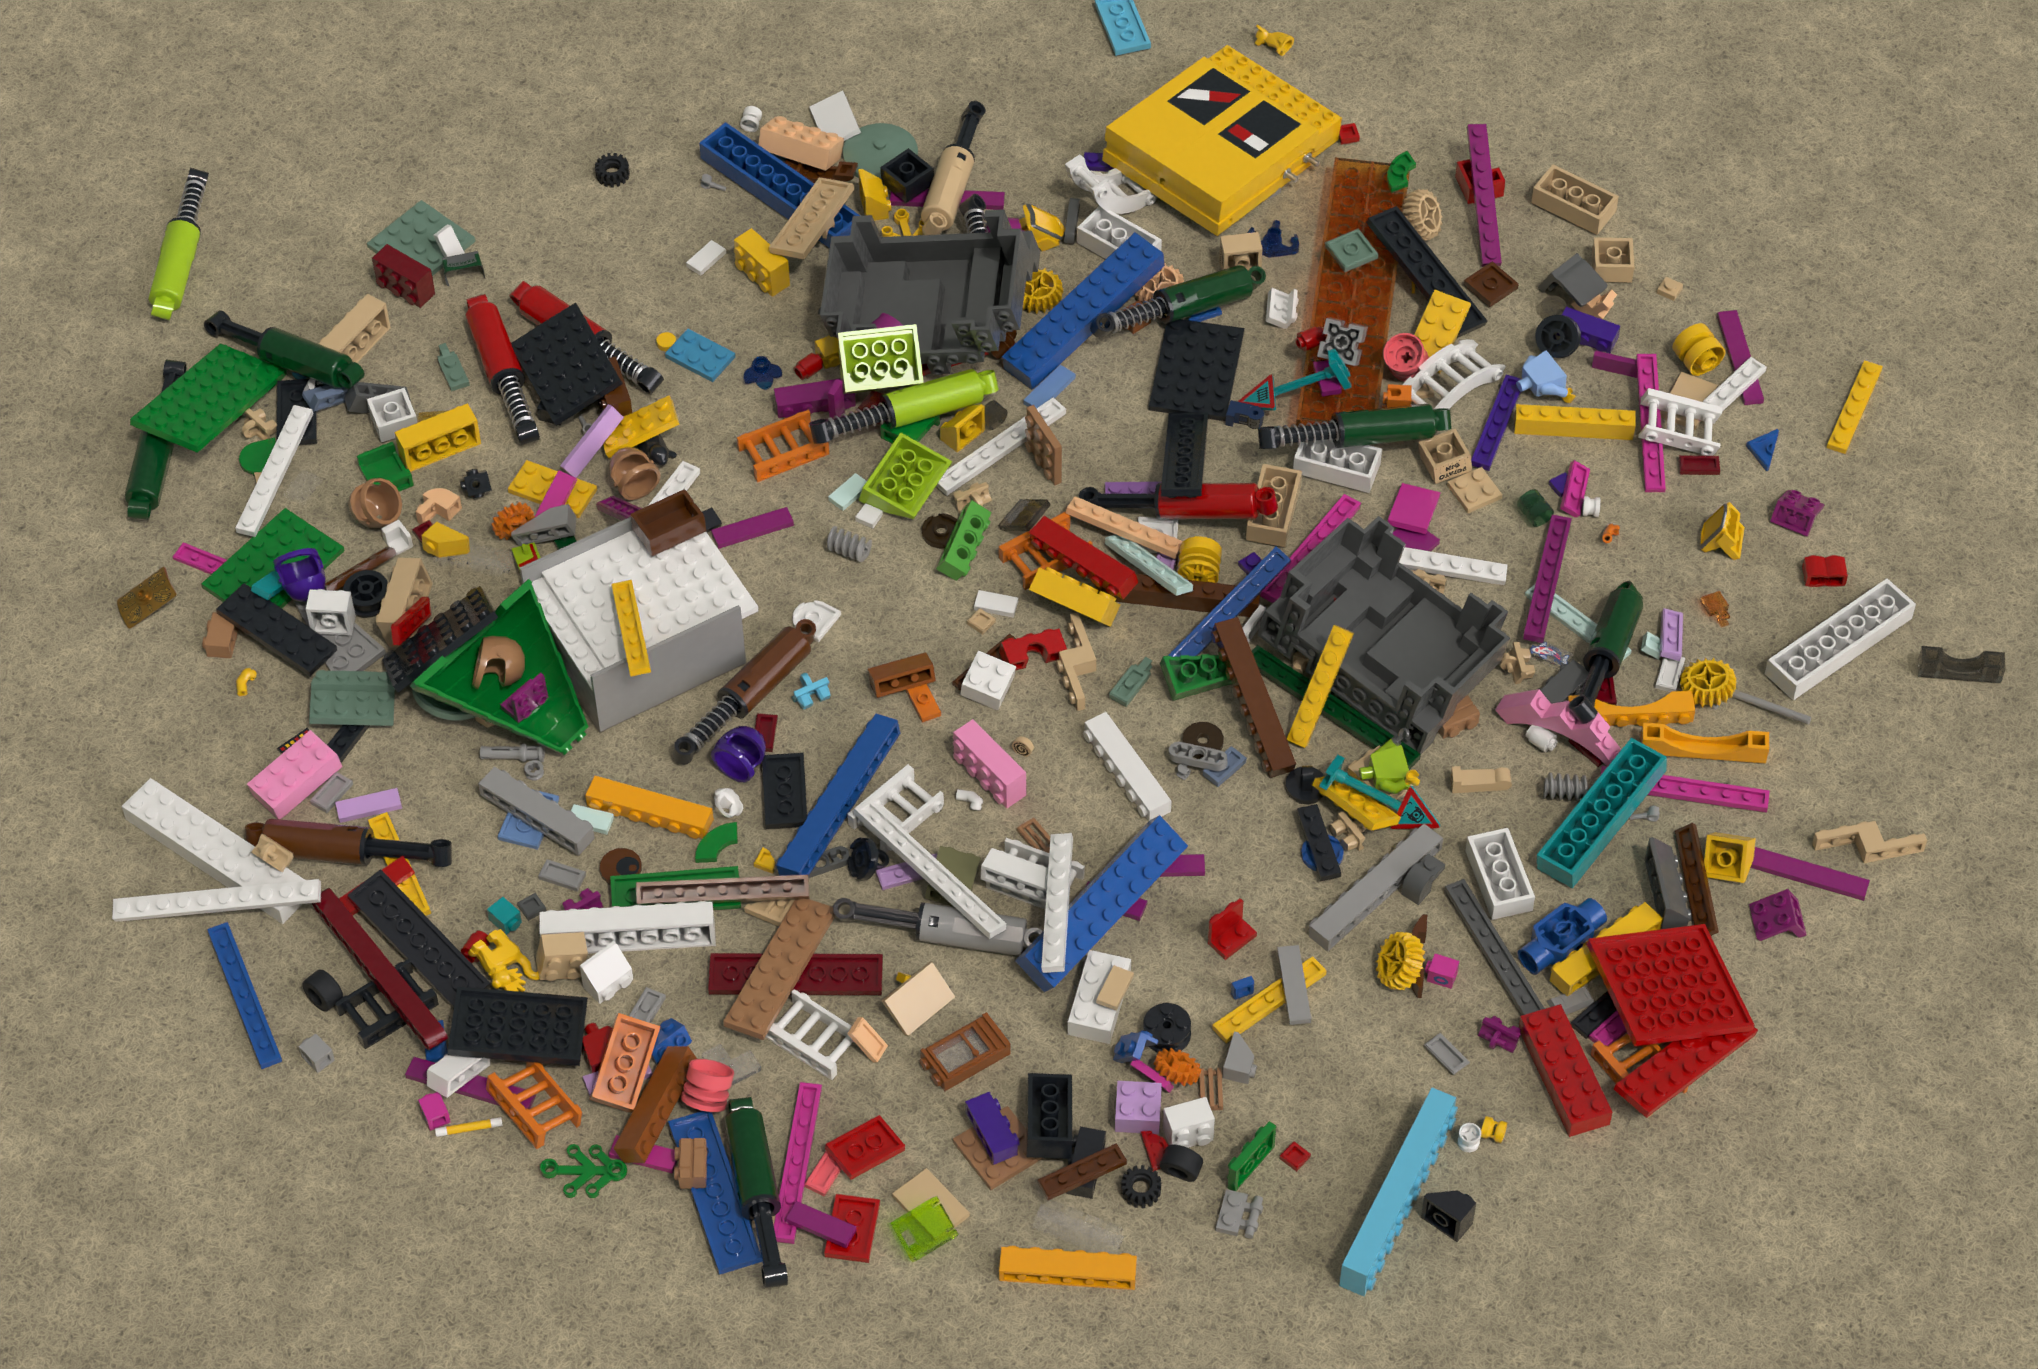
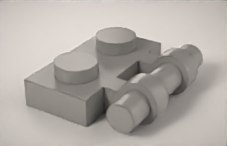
(1232, 1212)

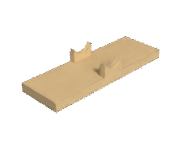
(812, 218)

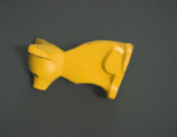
(1278, 40)

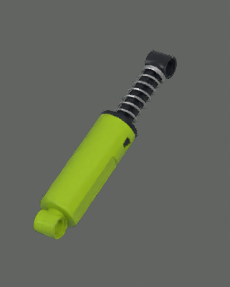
(178, 249)
(912, 404)

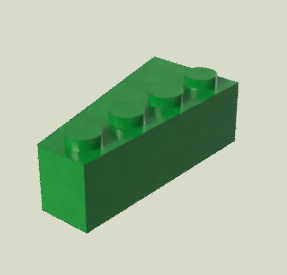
(1193, 674)

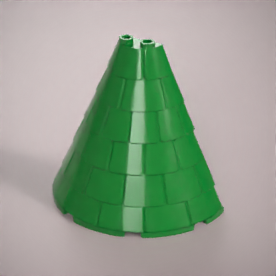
(523, 620)

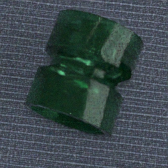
(1535, 508)

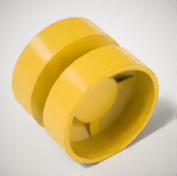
(1698, 349)

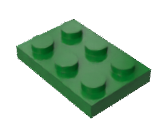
(1252, 1155)

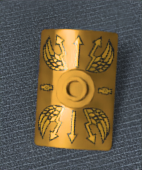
(146, 598)

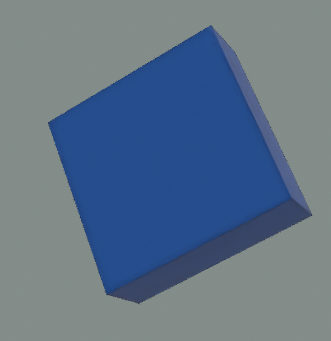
(1242, 987)

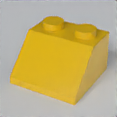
(873, 196)
(963, 427)
(1728, 856)

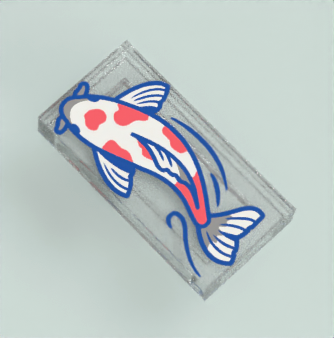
(1550, 654)

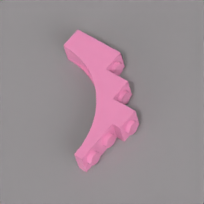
(1535, 709)

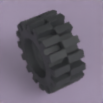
(612, 178)
(1141, 1198)

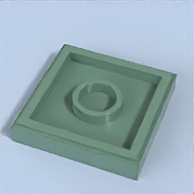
(1351, 250)

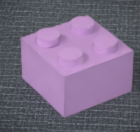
(1138, 1107)

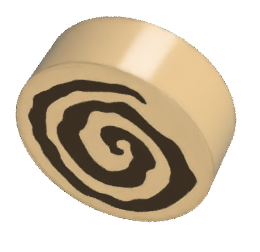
(1023, 746)

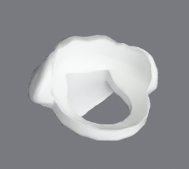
(728, 799)

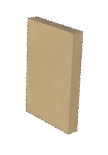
(1692, 388)
(918, 998)
(923, 1188)

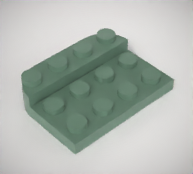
(352, 698)

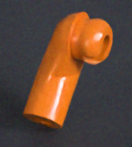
(1609, 531)

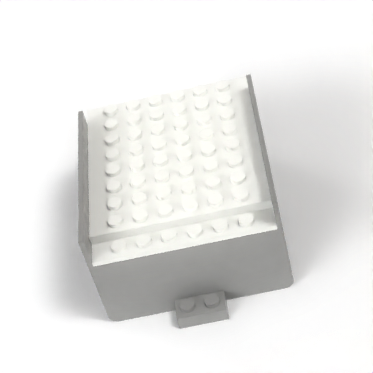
(686, 608)

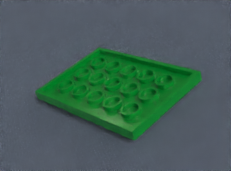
(256, 557)

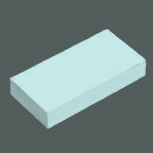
(847, 492)
(599, 819)

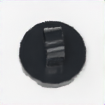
(1300, 786)
(865, 858)

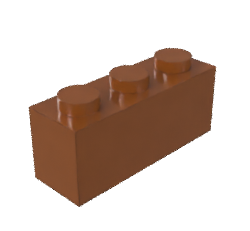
(901, 674)

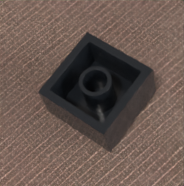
(907, 175)

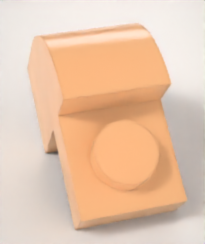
(1598, 306)
(439, 502)

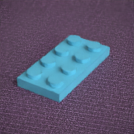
(1123, 26)

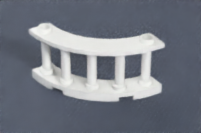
(1106, 189)
(1441, 361)

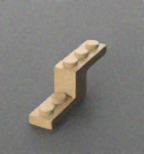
(1076, 661)
(1869, 841)

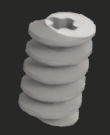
(848, 546)
(1565, 786)

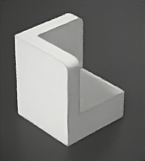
(397, 537)

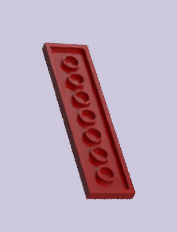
(1676, 1069)

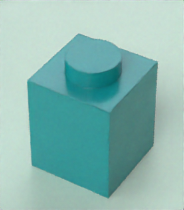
(504, 915)

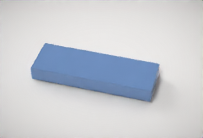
(1050, 387)

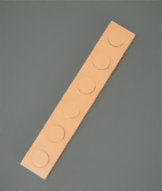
(1124, 527)

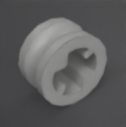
(537, 774)

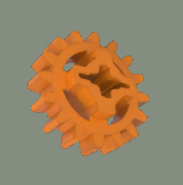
(511, 519)
(1177, 1066)

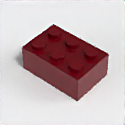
(403, 276)

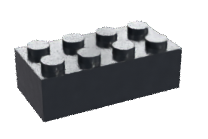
(1049, 1116)

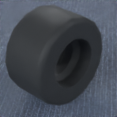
(322, 990)
(1181, 1162)

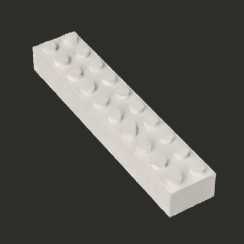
(204, 842)

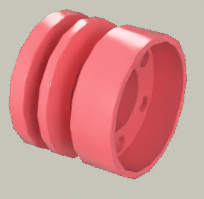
(1399, 350)
(707, 1085)

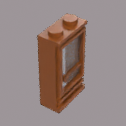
(965, 1052)

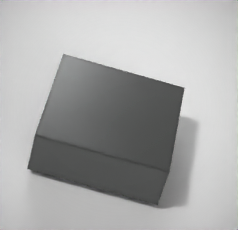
(531, 906)

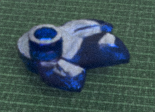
(762, 373)

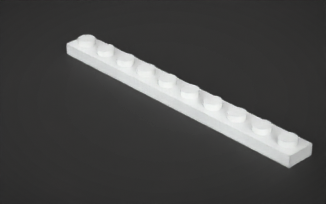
(930, 869)
(217, 900)

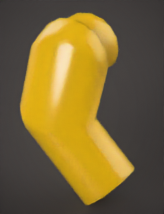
(241, 681)

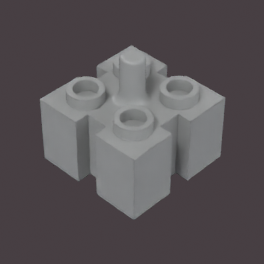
(1343, 339)

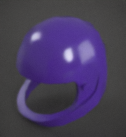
(301, 575)
(739, 753)

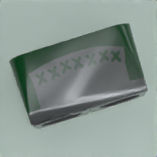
(461, 261)

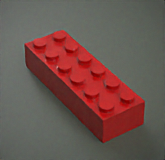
(1565, 1070)

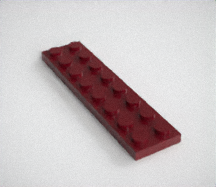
(822, 976)

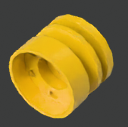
(1200, 559)

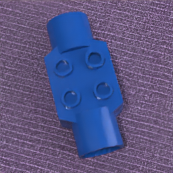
(1560, 934)

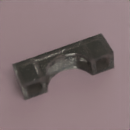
(1985, 667)

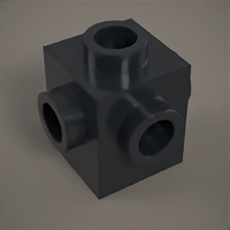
(482, 486)

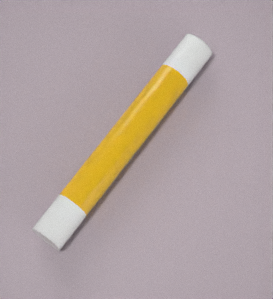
(466, 1127)

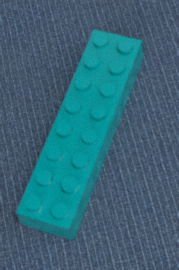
(1601, 813)

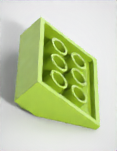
(879, 359)
(904, 478)

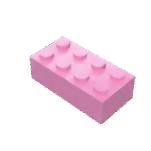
(989, 764)
(294, 775)

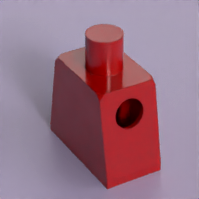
(595, 1044)

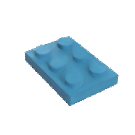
(700, 355)

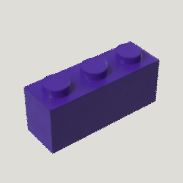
(1594, 331)
(992, 1127)

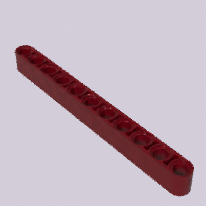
(380, 970)

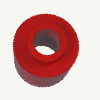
(1310, 338)
(808, 366)
(474, 937)

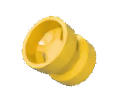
(1488, 1129)

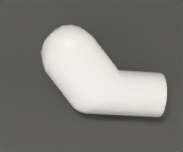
(970, 796)

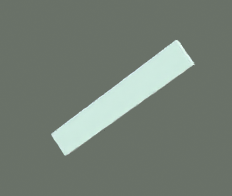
(1149, 564)
(1571, 618)

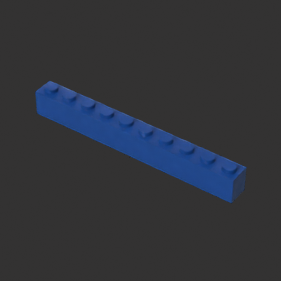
(839, 797)

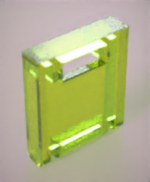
(928, 1226)

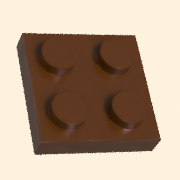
(1491, 284)

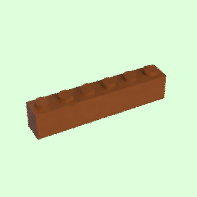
(654, 1105)

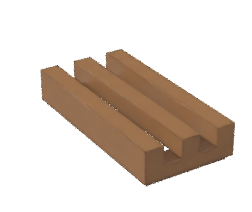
(1028, 839)
(1210, 1073)

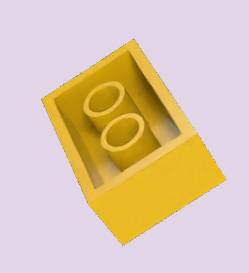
(760, 265)

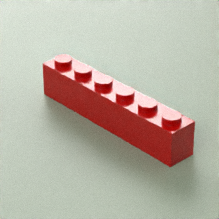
(1083, 557)

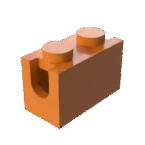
(1397, 396)

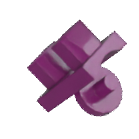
(587, 900)
(1498, 1034)

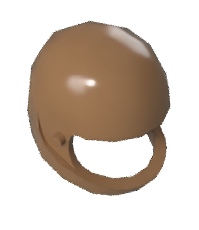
(633, 473)
(372, 500)
(501, 657)

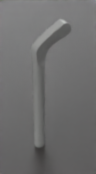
(1769, 706)

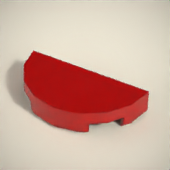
(1155, 1148)

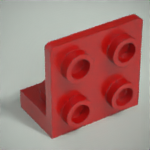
(1229, 931)

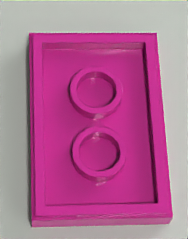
(1414, 508)

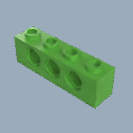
(964, 540)

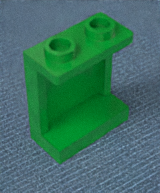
(913, 430)
(385, 464)

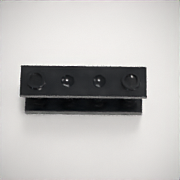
(388, 1022)

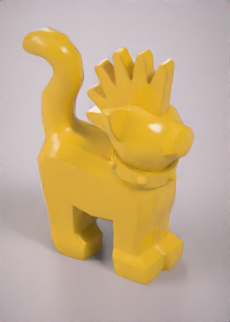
(498, 959)

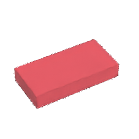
(823, 1175)

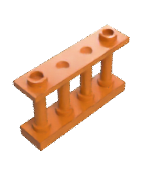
(785, 461)
(1022, 543)
(1616, 1069)
(523, 1116)

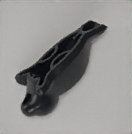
(657, 450)

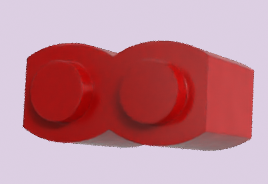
(1824, 571)

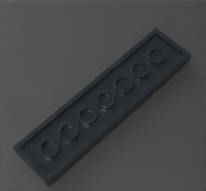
(1421, 262)
(1184, 454)
(416, 937)

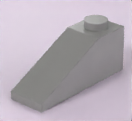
(547, 526)

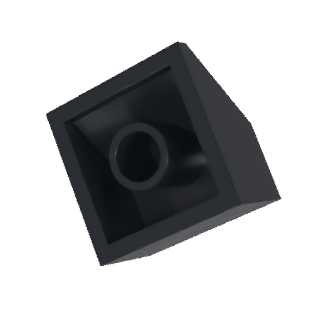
(1449, 1212)

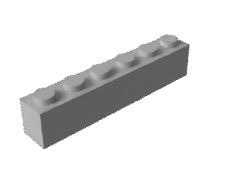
(536, 810)

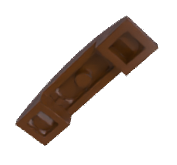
(843, 172)
(1420, 932)

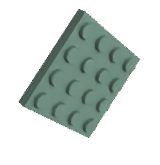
(414, 235)

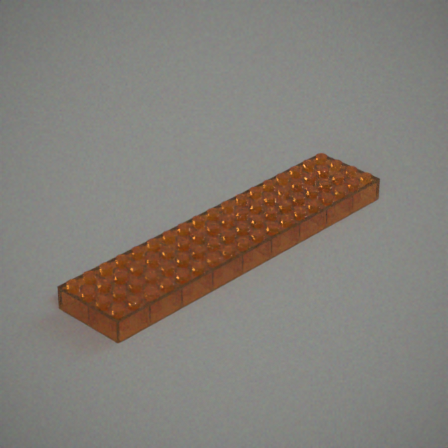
(1357, 295)

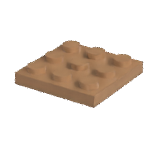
(1043, 445)
(975, 1153)

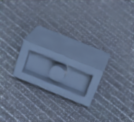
(324, 397)

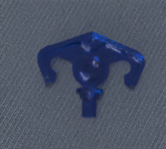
(1272, 242)

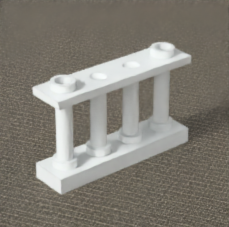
(1682, 406)
(890, 791)
(1036, 856)
(809, 1053)

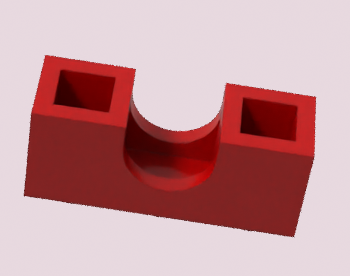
(1047, 644)

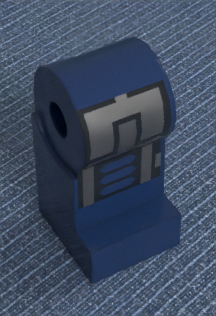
(1244, 414)

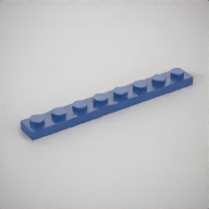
(1234, 602)
(244, 995)

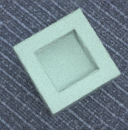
(1651, 645)

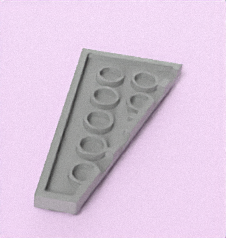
(353, 651)

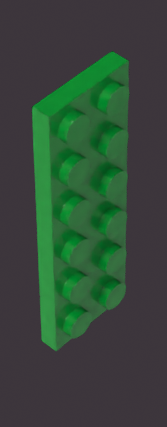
(624, 886)

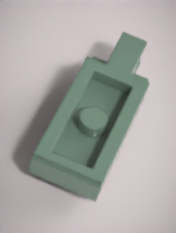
(452, 368)
(1131, 682)

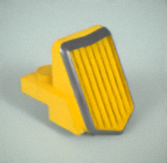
(1045, 227)
(1723, 532)

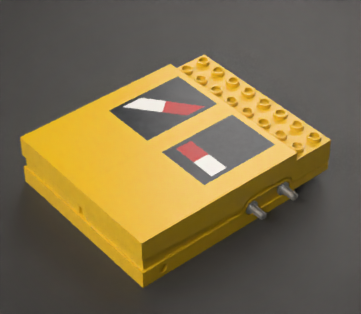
(1220, 138)

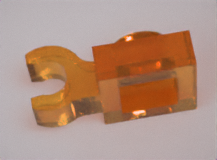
(1716, 605)

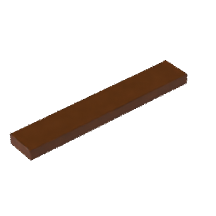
(1696, 877)

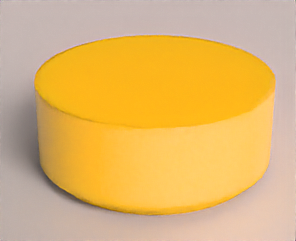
(665, 341)

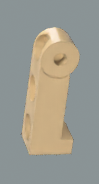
(1480, 780)

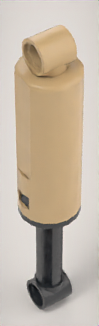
(951, 175)

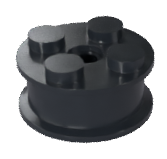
(1569, 336)
(367, 592)
(1168, 1025)

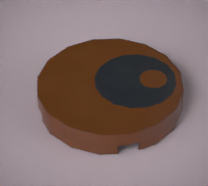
(620, 862)

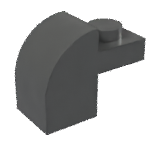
(1420, 878)

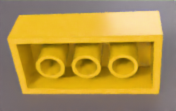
(438, 437)
(1078, 598)

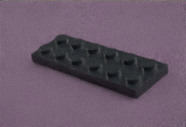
(277, 630)

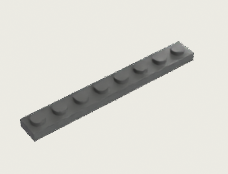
(1493, 947)

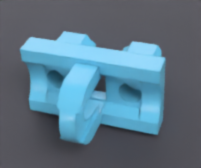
(803, 694)

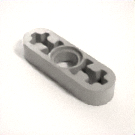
(1208, 762)

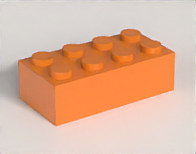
(624, 1063)

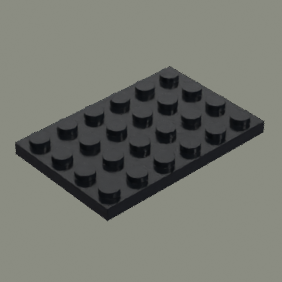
(566, 364)
(1196, 368)
(439, 638)
(518, 1026)

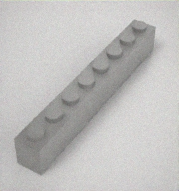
(1373, 888)

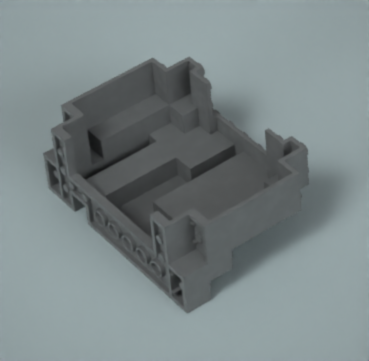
(952, 286)
(1410, 643)

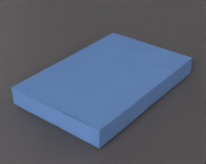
(519, 832)

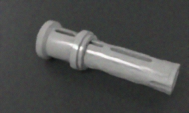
(520, 752)

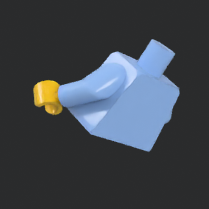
(1544, 377)

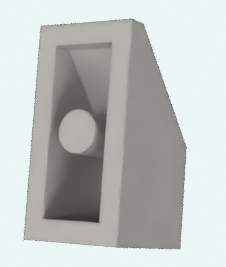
(1239, 1061)

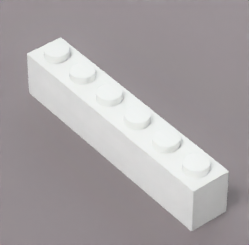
(1127, 767)

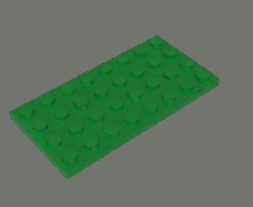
(208, 397)

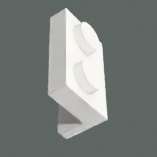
(1281, 308)

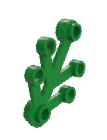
(586, 1171)

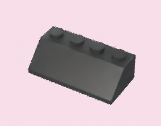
(1666, 884)

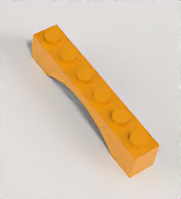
(1673, 708)
(1742, 747)

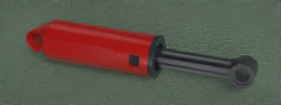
(1216, 502)

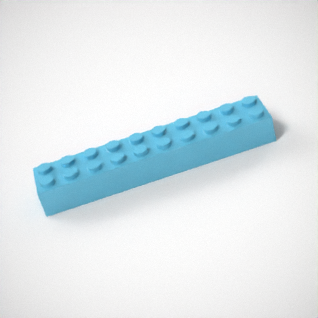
(1398, 1192)

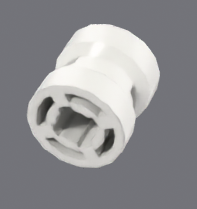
(751, 119)
(1470, 1132)

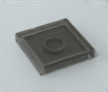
(1024, 515)

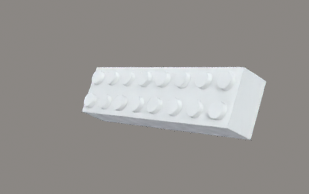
(1840, 639)
(637, 926)

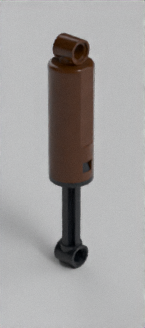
(344, 843)

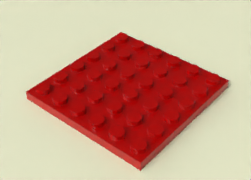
(1669, 985)

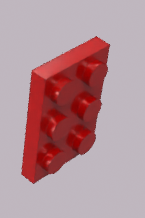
(865, 1147)
(861, 1213)

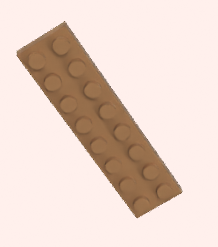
(779, 968)

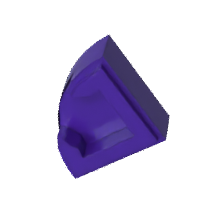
(1558, 484)

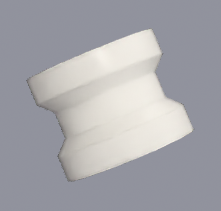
(1591, 506)

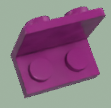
(1796, 511)
(526, 698)
(1776, 915)

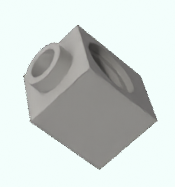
(316, 1053)

